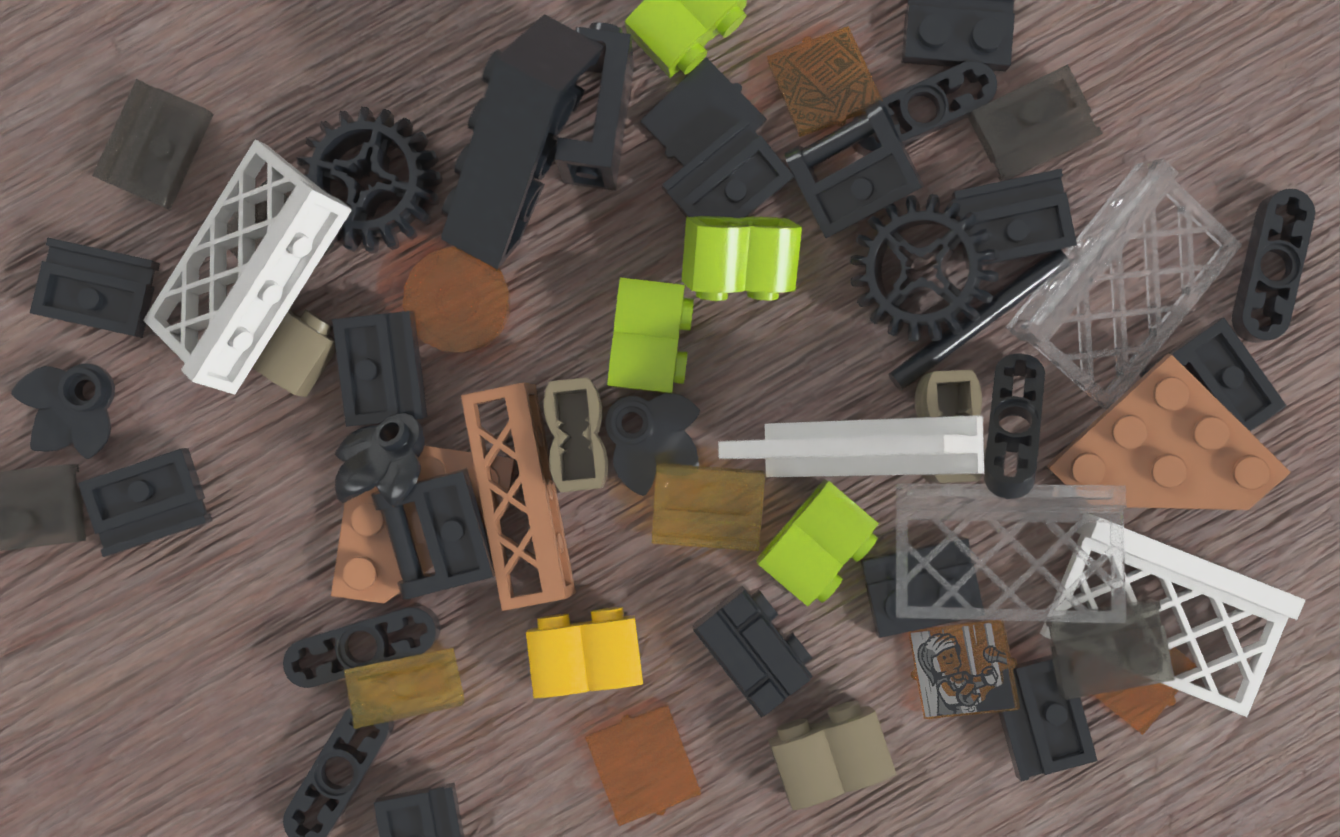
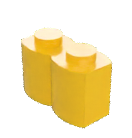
(584, 655)

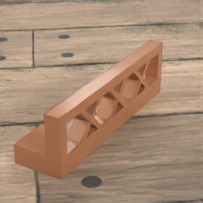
(538, 490)

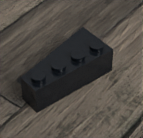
(515, 138)

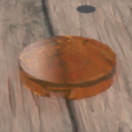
(457, 301)

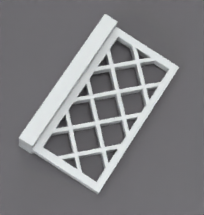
(265, 278)
(867, 447)
(1200, 578)

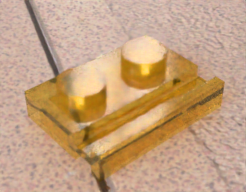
(708, 507)

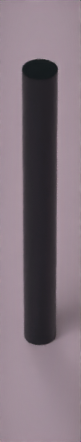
(989, 312)

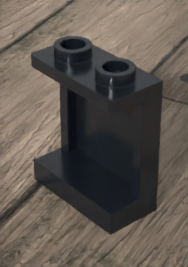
(598, 162)

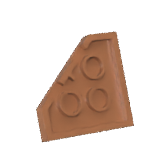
(1171, 448)
(365, 556)

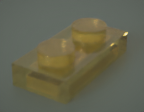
(403, 688)

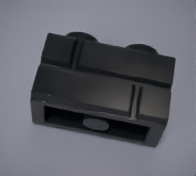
(753, 650)

